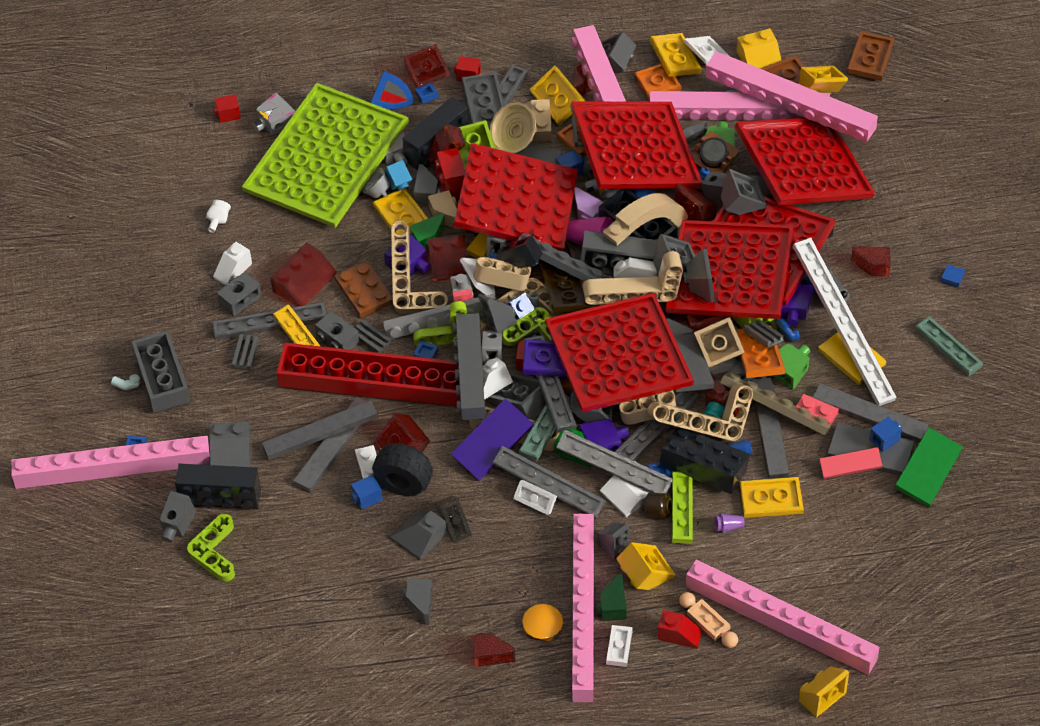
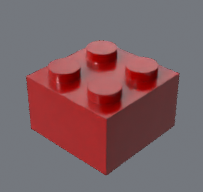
(450, 171)

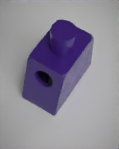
(418, 257)
(798, 305)
(604, 433)

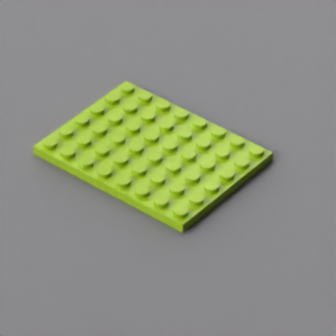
(325, 154)

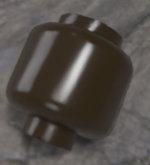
(657, 505)

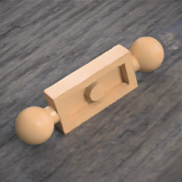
(708, 620)

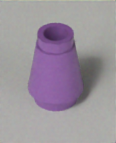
(728, 522)

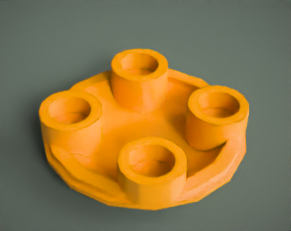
(542, 622)

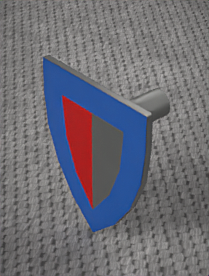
(392, 93)

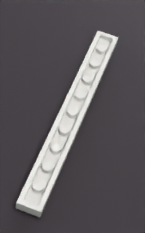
(844, 322)

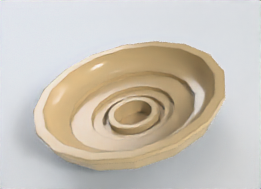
(513, 127)

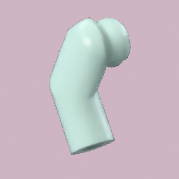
(132, 383)

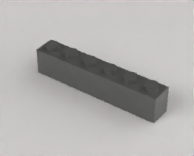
(470, 367)

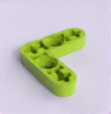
(539, 325)
(430, 335)
(206, 548)

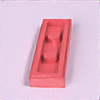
(850, 463)

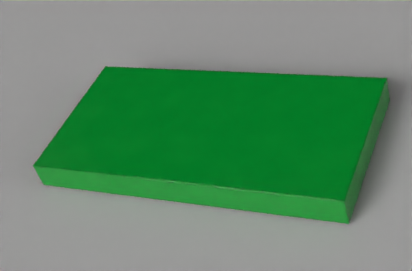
(928, 467)

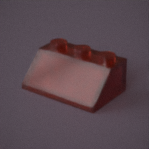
(302, 276)

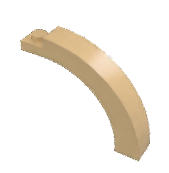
(642, 211)

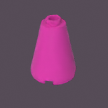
(577, 227)

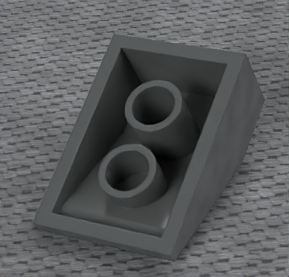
(523, 394)
(230, 444)

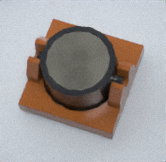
(714, 153)

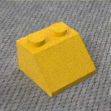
(759, 48)
(822, 79)
(644, 566)
(824, 690)

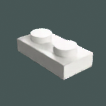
(365, 459)
(535, 497)
(619, 646)

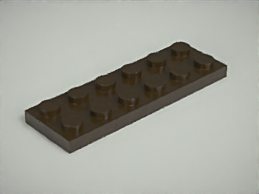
(563, 288)

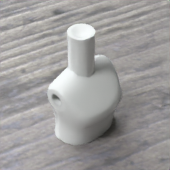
(217, 214)

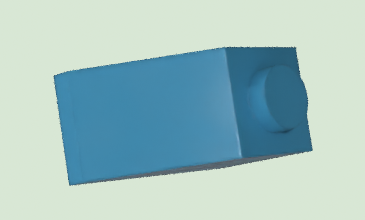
(398, 175)

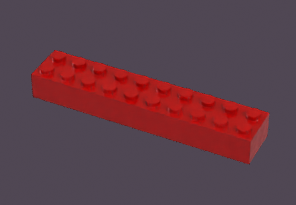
(368, 374)

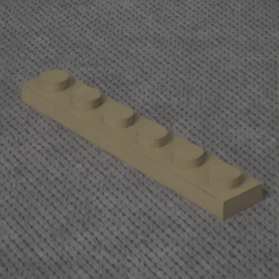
(782, 406)

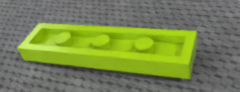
(682, 508)

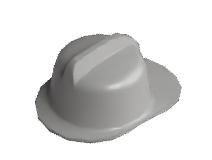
(377, 184)

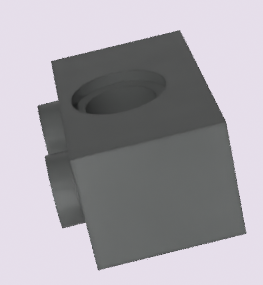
(239, 293)
(336, 332)

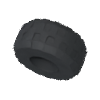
(402, 469)

